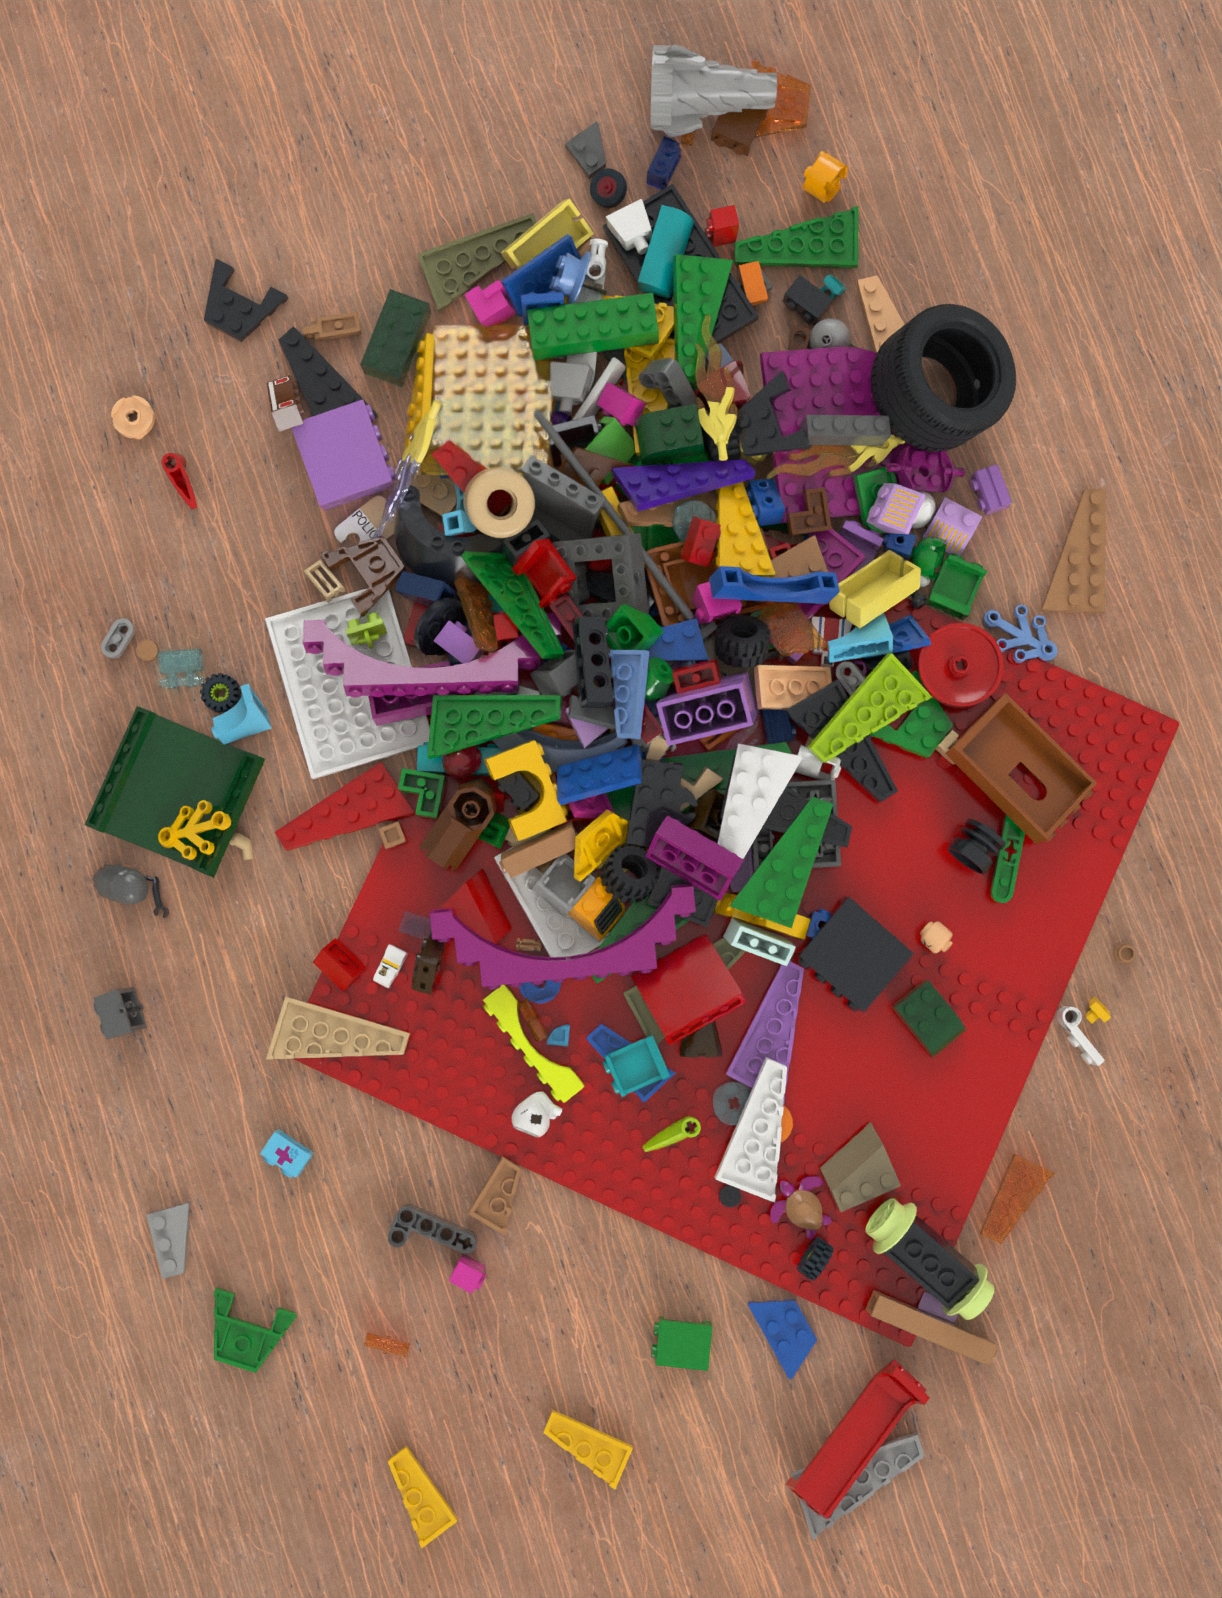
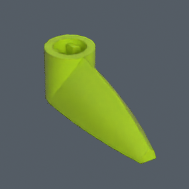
(673, 1134)

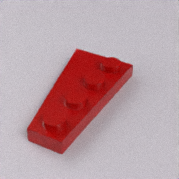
(463, 468)

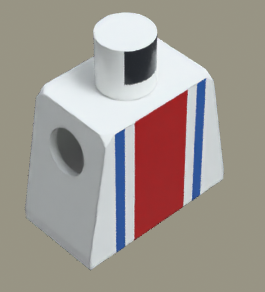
(829, 630)

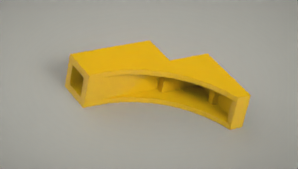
(798, 929)

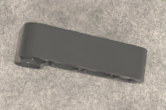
(671, 380)
(434, 1233)

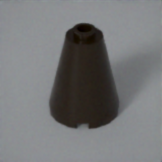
(702, 1043)

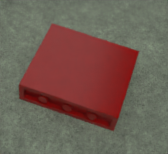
(688, 989)

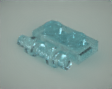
(177, 662)

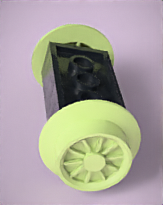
(930, 1259)

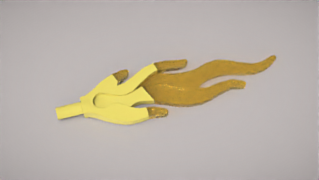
(843, 455)

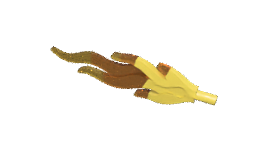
(719, 397)

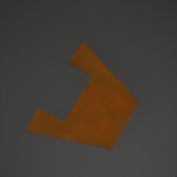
(790, 104)

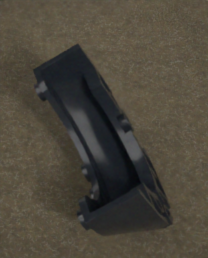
(429, 550)

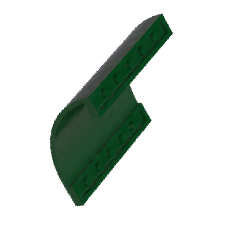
(162, 770)

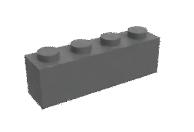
(846, 429)

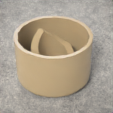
(476, 499)

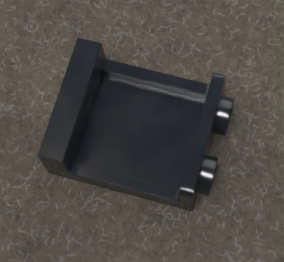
(574, 433)

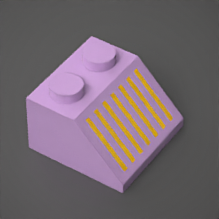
(895, 508)
(953, 524)

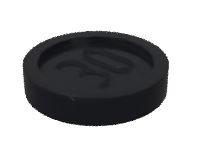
(730, 1196)

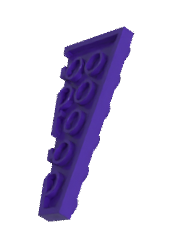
(671, 482)

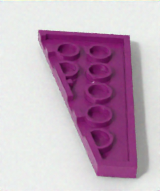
(839, 558)

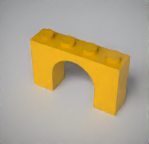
(548, 811)

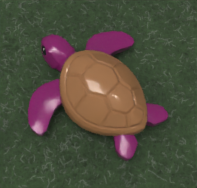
(801, 1206)

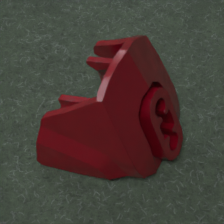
(741, 391)

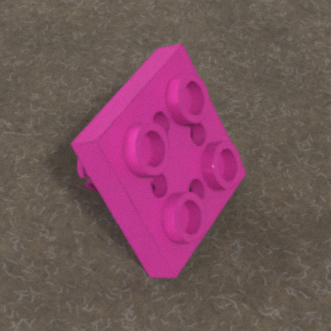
(597, 804)

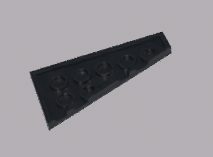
(318, 380)
(859, 759)

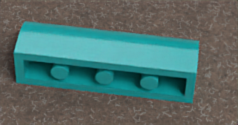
(667, 240)

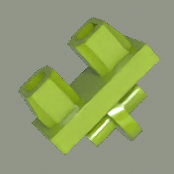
(366, 632)

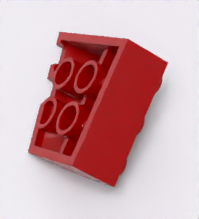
(479, 908)

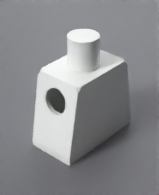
(631, 227)

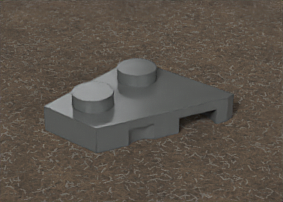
(588, 150)

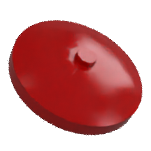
(960, 665)

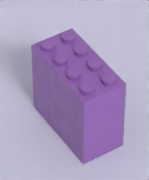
(344, 455)
(708, 709)

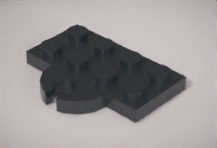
(656, 798)

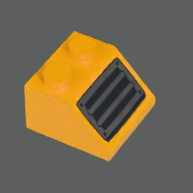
(597, 910)

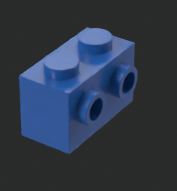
(765, 501)

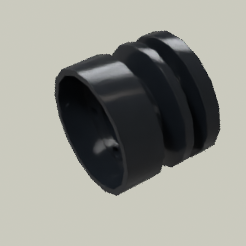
(978, 843)

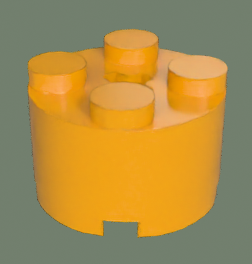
(824, 177)

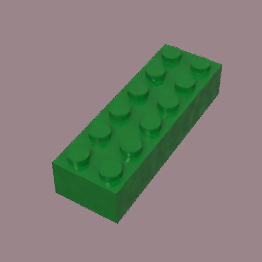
(593, 326)

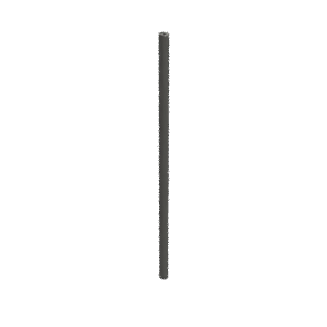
(612, 512)

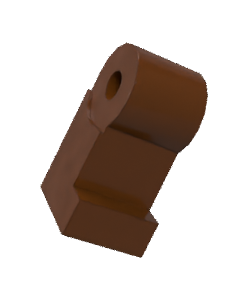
(799, 338)

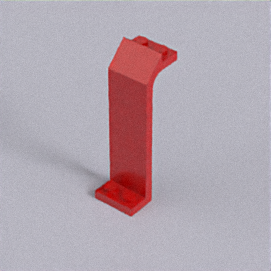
(857, 1438)

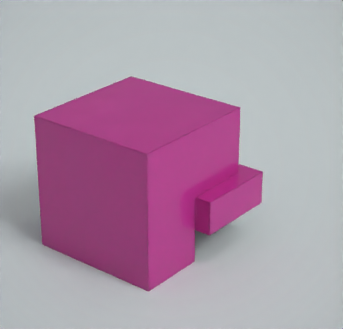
(491, 304)
(711, 608)

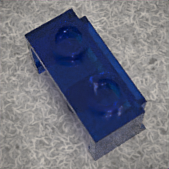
(664, 163)

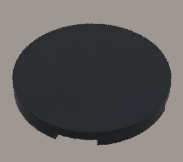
(433, 622)

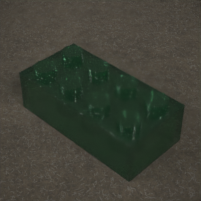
(396, 338)

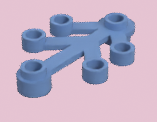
(1023, 636)

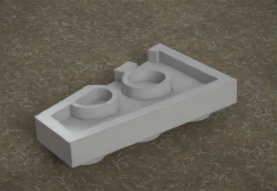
(169, 1237)

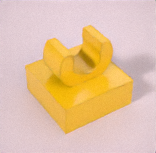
(1097, 1011)

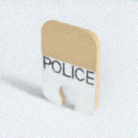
(366, 522)

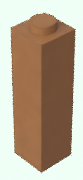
(539, 850)

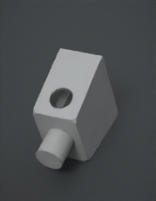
(569, 384)

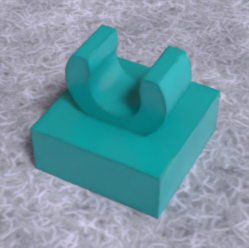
(834, 285)

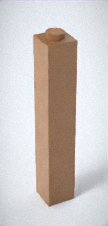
(931, 1328)

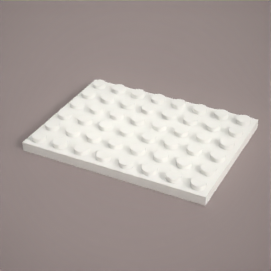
(335, 727)

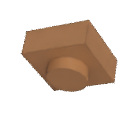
(392, 835)

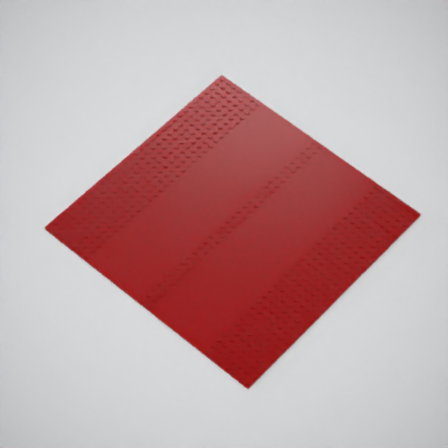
(846, 1066)

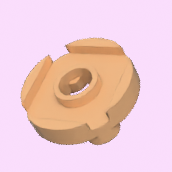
(139, 427)

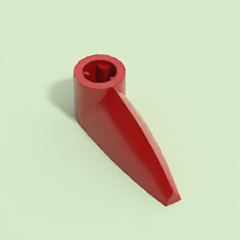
(179, 477)

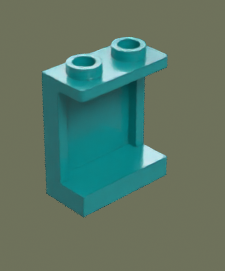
(635, 1066)

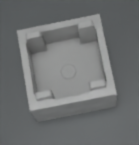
(560, 886)

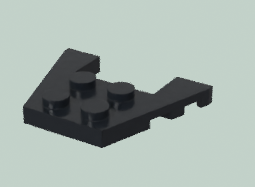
(233, 312)
(759, 425)

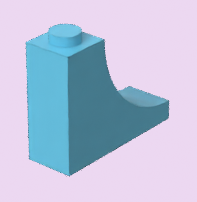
(867, 641)
(242, 720)

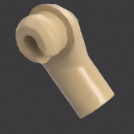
(243, 843)

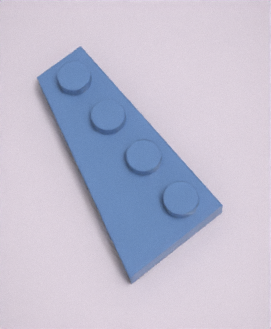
(629, 682)

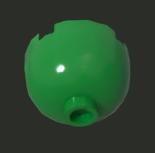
(929, 556)

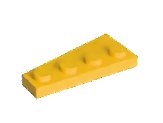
(594, 1448)
(425, 1504)

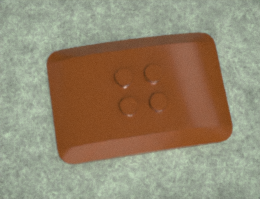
(684, 578)

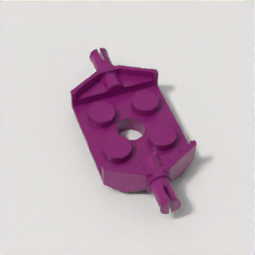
(936, 467)

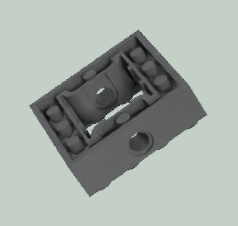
(627, 572)
(828, 854)

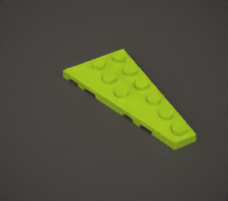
(874, 704)

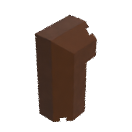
(460, 824)

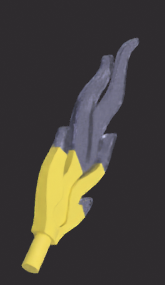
(409, 464)

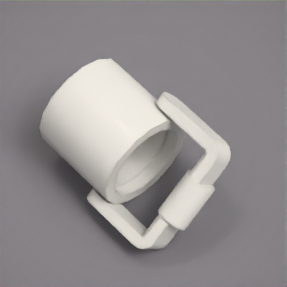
(811, 766)

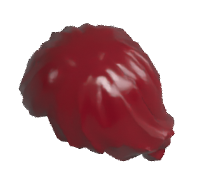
(462, 762)

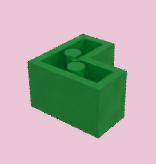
(429, 788)

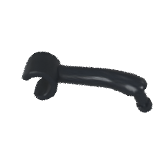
(156, 893)

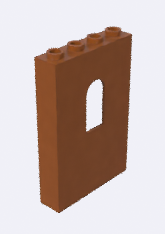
(997, 745)

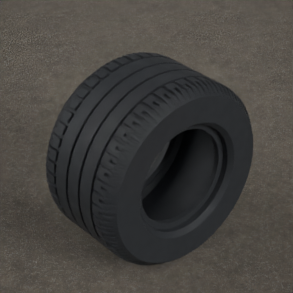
(970, 351)

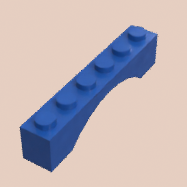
(740, 585)

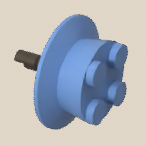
(572, 277)

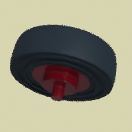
(608, 188)

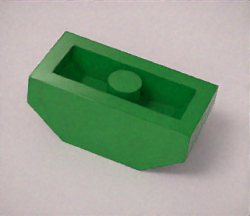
(495, 830)

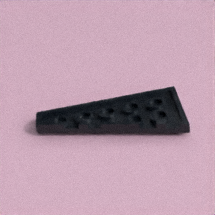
(789, 807)

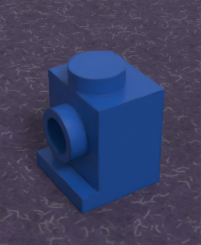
(821, 915)

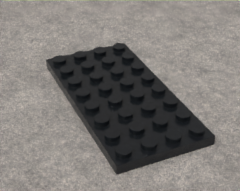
(735, 309)

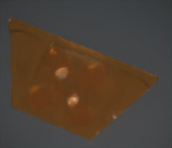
(790, 629)

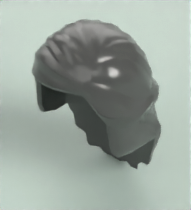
(121, 884)

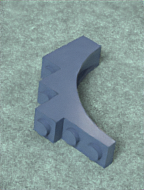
(559, 751)

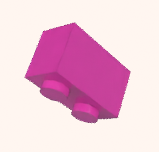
(620, 404)
(468, 1274)

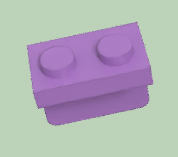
(865, 541)

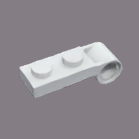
(1077, 1038)

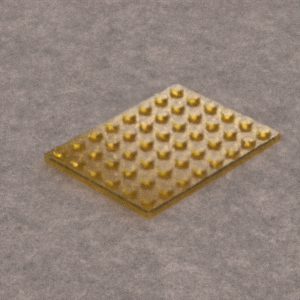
(489, 396)

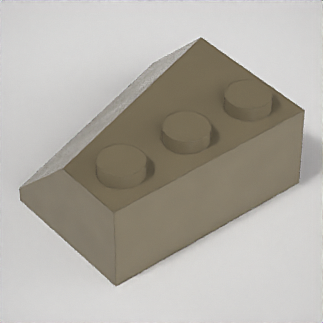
(859, 1171)

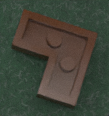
(816, 514)

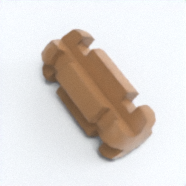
(528, 944)

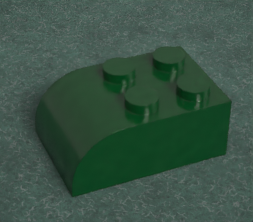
(669, 434)
(929, 1018)

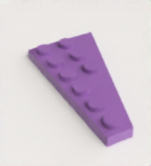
(771, 1028)

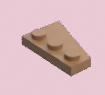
(496, 1197)

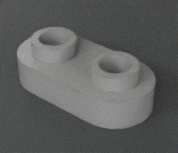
(115, 637)
(849, 682)

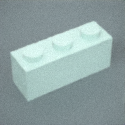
(759, 941)

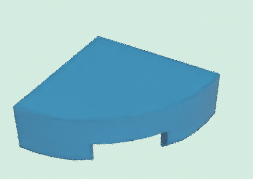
(559, 1036)

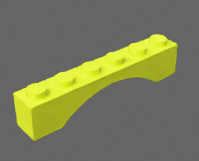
(561, 1078)

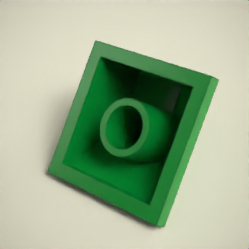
(632, 630)

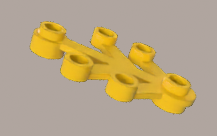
(170, 836)

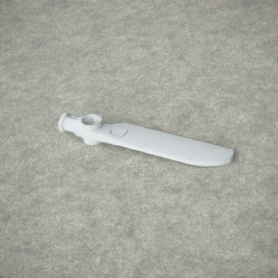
(596, 262)

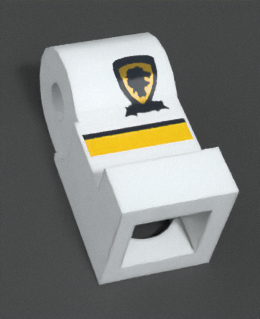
(390, 966)

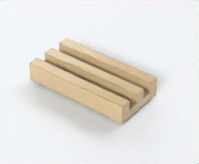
(333, 592)

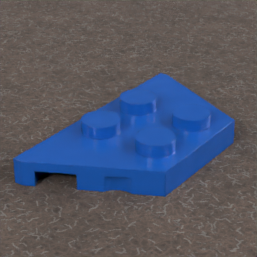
(785, 1331)

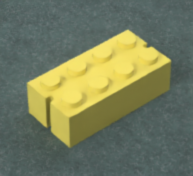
(546, 232)
(875, 588)

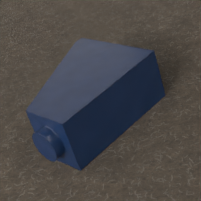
(423, 589)

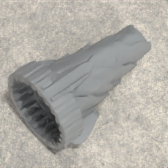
(692, 88)

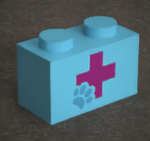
(286, 1154)

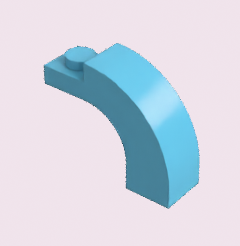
(457, 521)

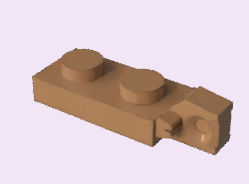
(333, 327)

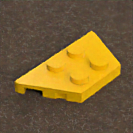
(597, 842)

